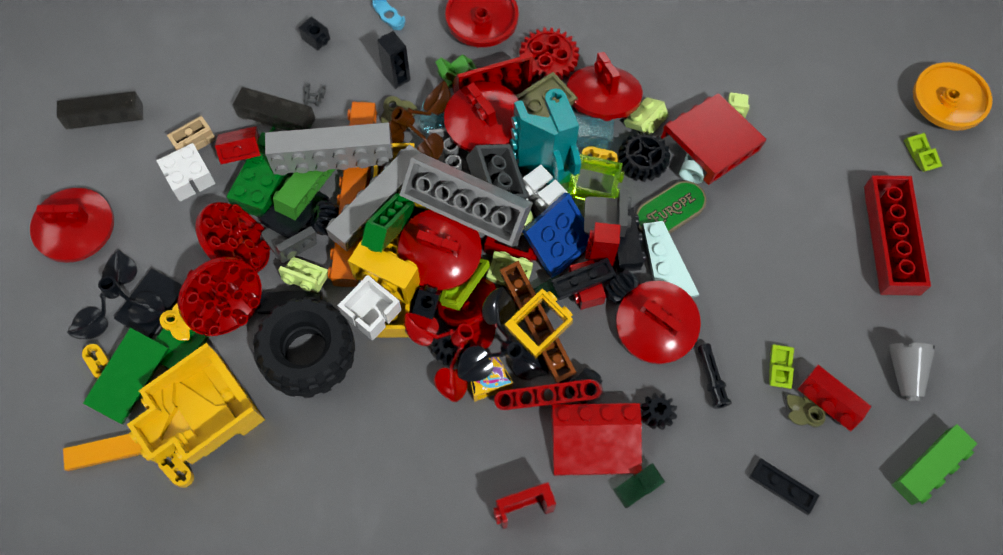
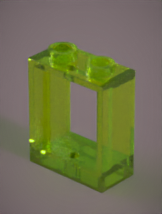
(596, 165)

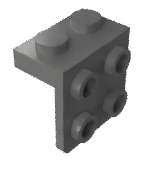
(608, 211)
(289, 248)

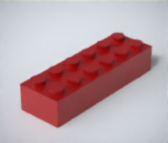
(896, 236)

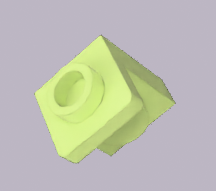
(739, 102)

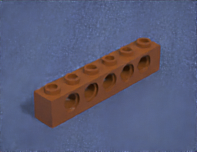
(538, 323)

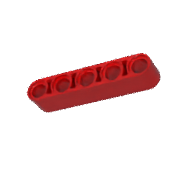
(537, 394)

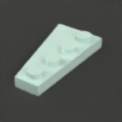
(665, 259)

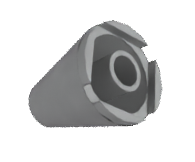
(912, 368)

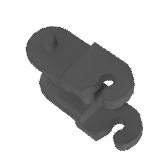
(321, 94)

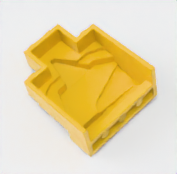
(193, 409)

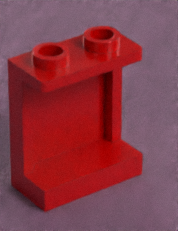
(237, 145)
(540, 493)

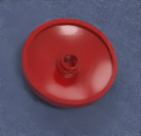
(482, 21)

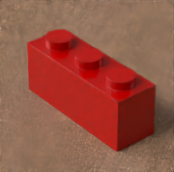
(603, 242)
(834, 398)

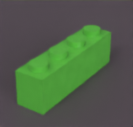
(298, 192)
(934, 465)

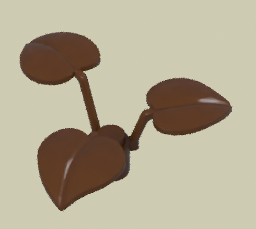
(403, 118)

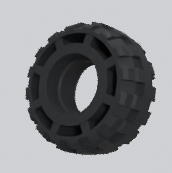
(291, 322)

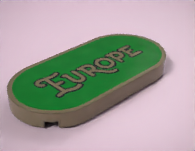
(673, 206)

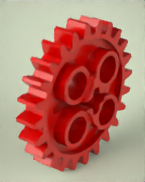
(550, 53)

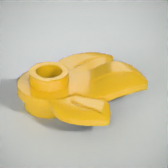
(178, 327)

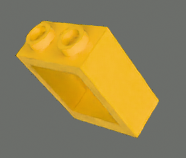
(550, 300)

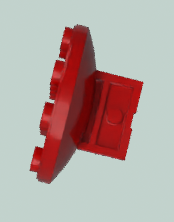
(605, 90)
(480, 115)
(72, 225)
(231, 232)
(441, 249)
(219, 296)
(658, 322)

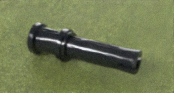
(716, 385)

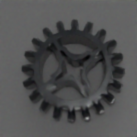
(639, 162)

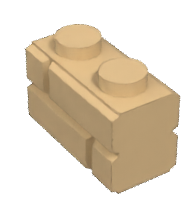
(193, 132)

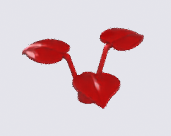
(422, 332)

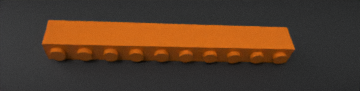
(351, 183)

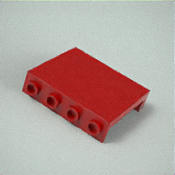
(715, 136)

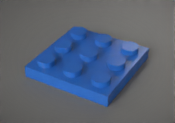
(557, 235)

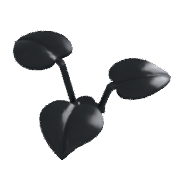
(145, 309)
(474, 361)

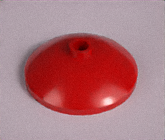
(471, 310)

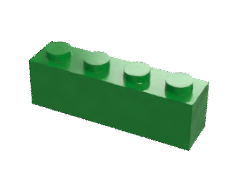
(387, 223)

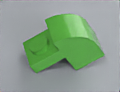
(449, 71)

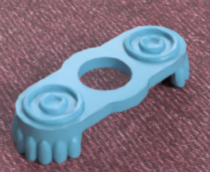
(381, 7)

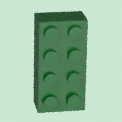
(256, 184)

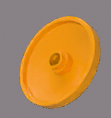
(952, 96)

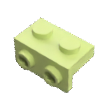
(647, 116)
(503, 259)
(304, 274)

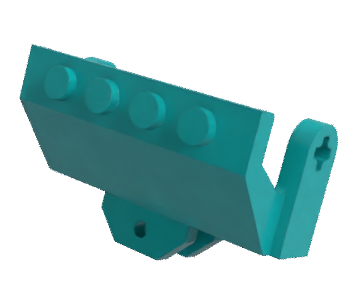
(547, 140)

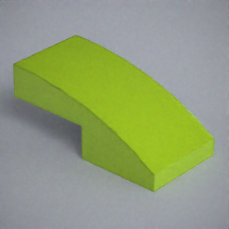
(922, 153)
(781, 366)

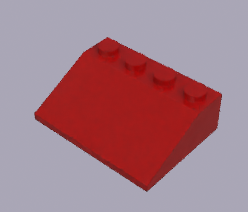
(512, 73)
(596, 439)

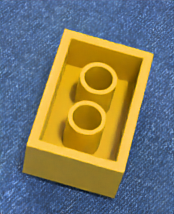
(393, 274)

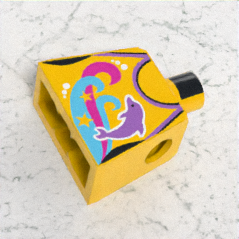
(494, 383)

